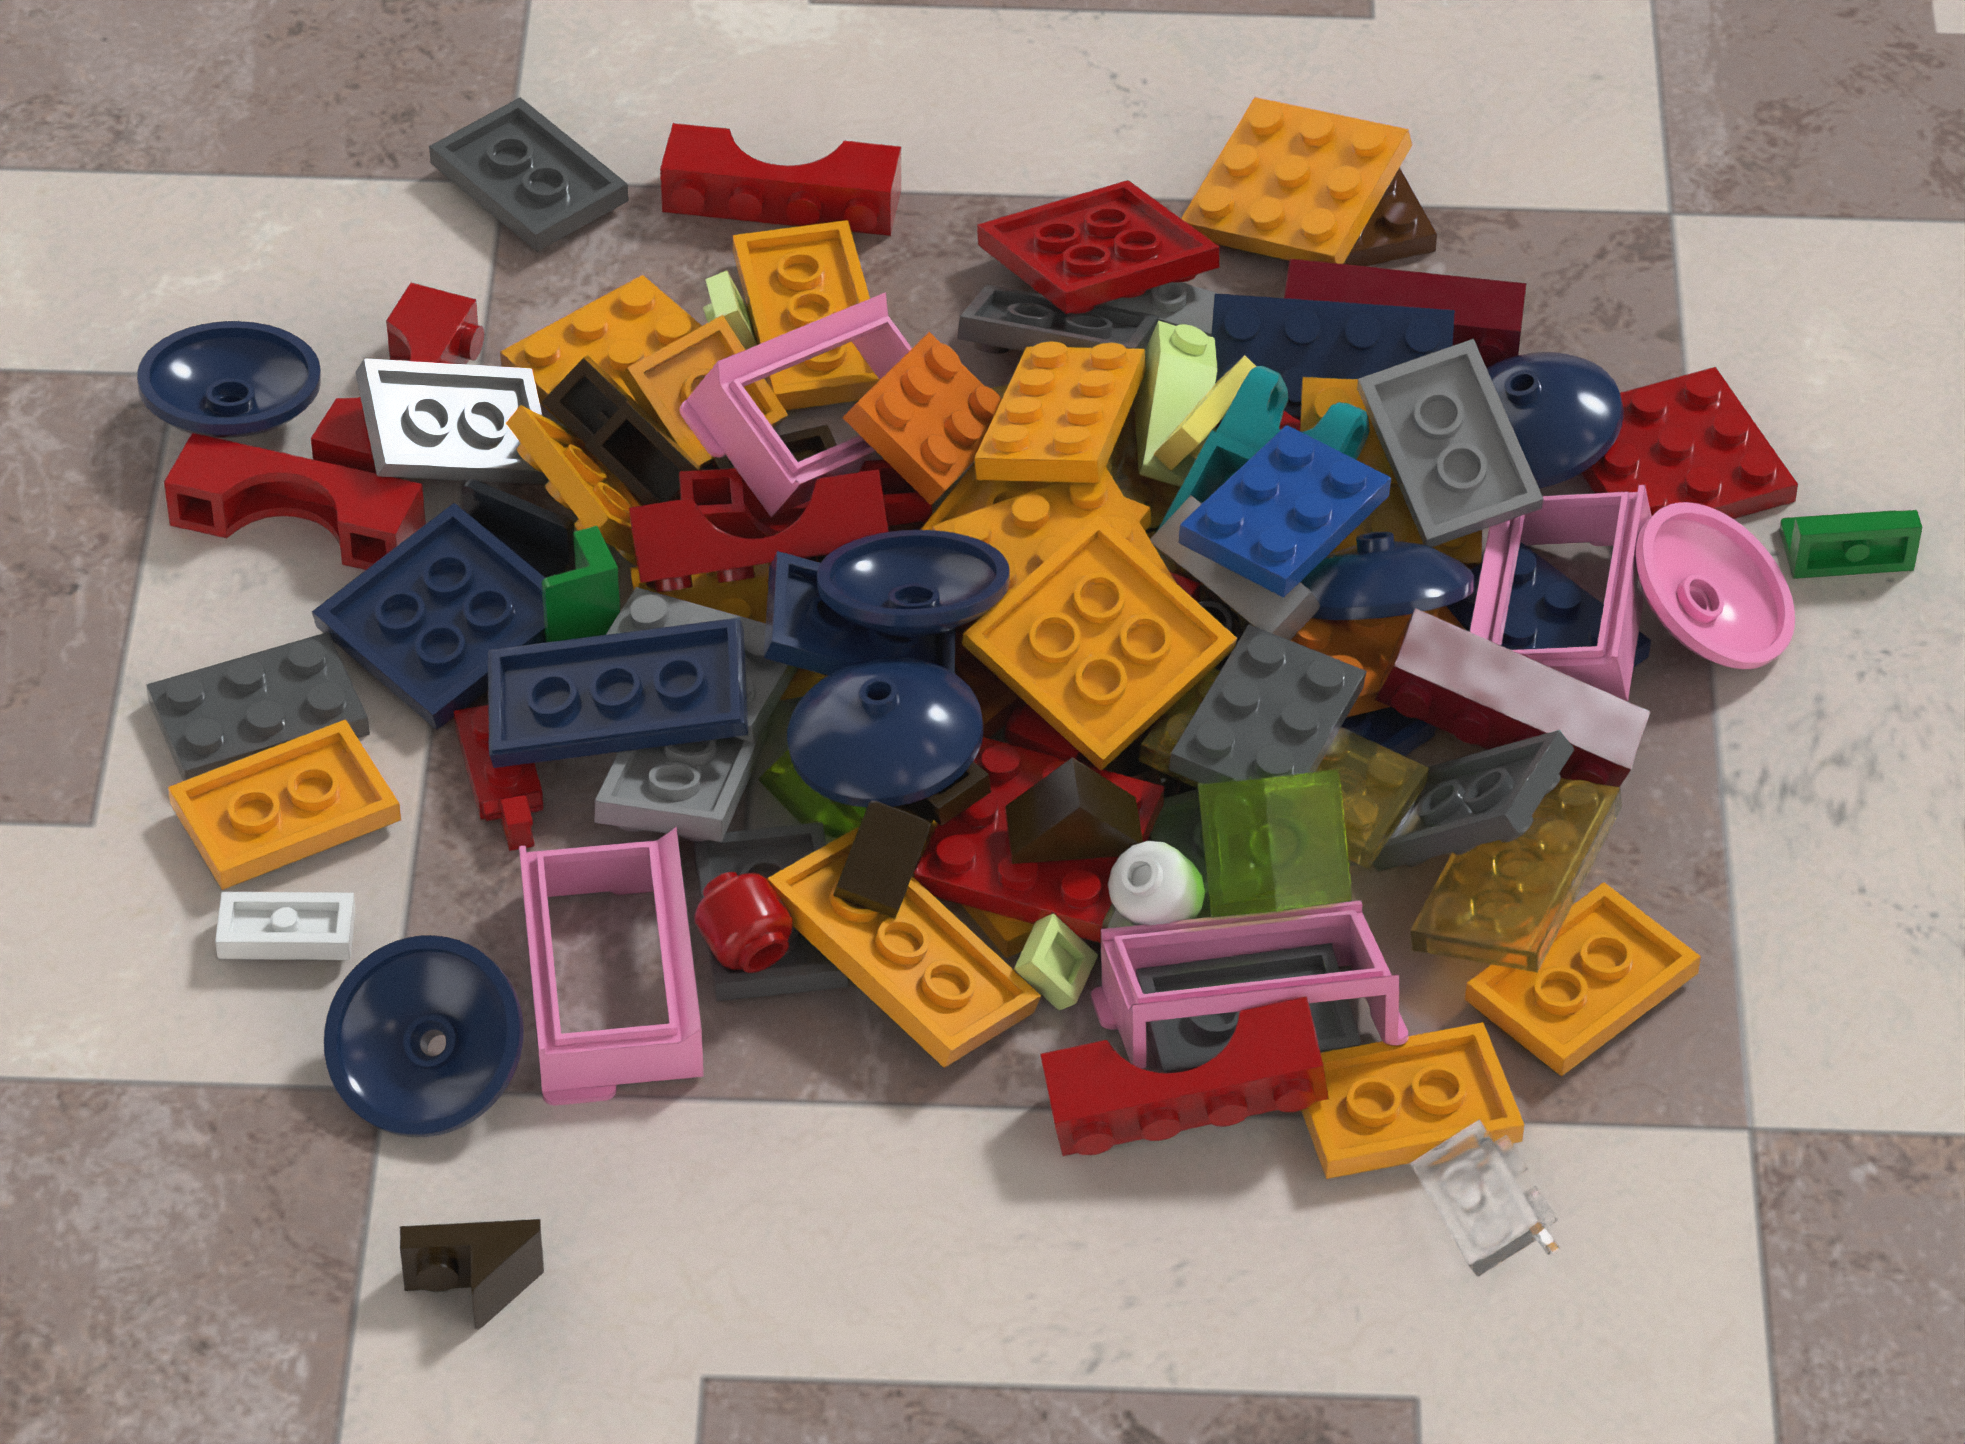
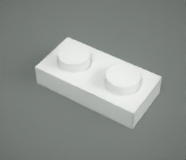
(285, 925)

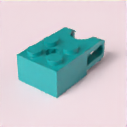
(1252, 423)

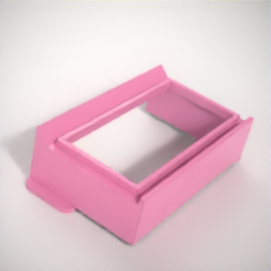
(734, 426)
(1578, 518)
(1124, 949)
(591, 1063)

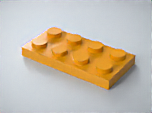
(796, 280)
(1061, 414)
(917, 967)

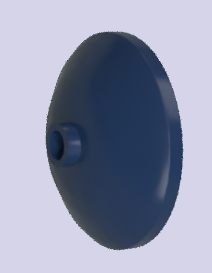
(229, 378)
(1560, 411)
(1386, 579)
(913, 581)
(885, 732)
(390, 1014)

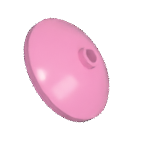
(1714, 586)

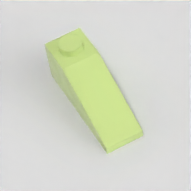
(1177, 376)

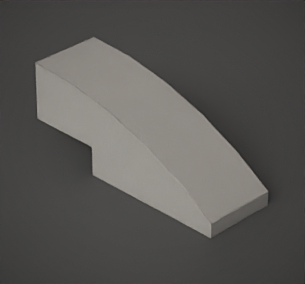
(1248, 600)

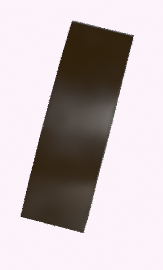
(620, 433)

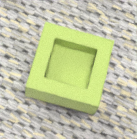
(729, 303)
(1056, 962)

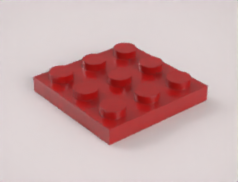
(1098, 247)
(1693, 446)
(972, 858)

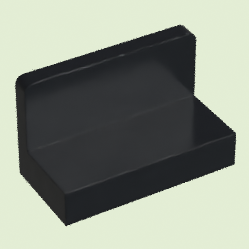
(527, 529)

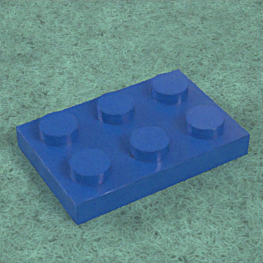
(1284, 510)

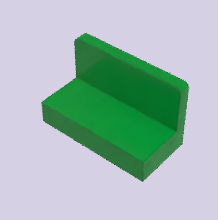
(1851, 543)
(586, 598)

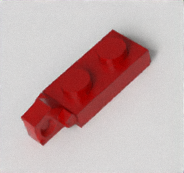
(499, 792)

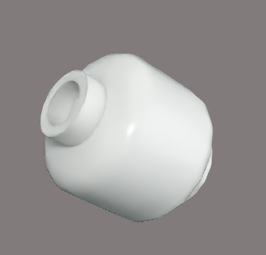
(1155, 885)

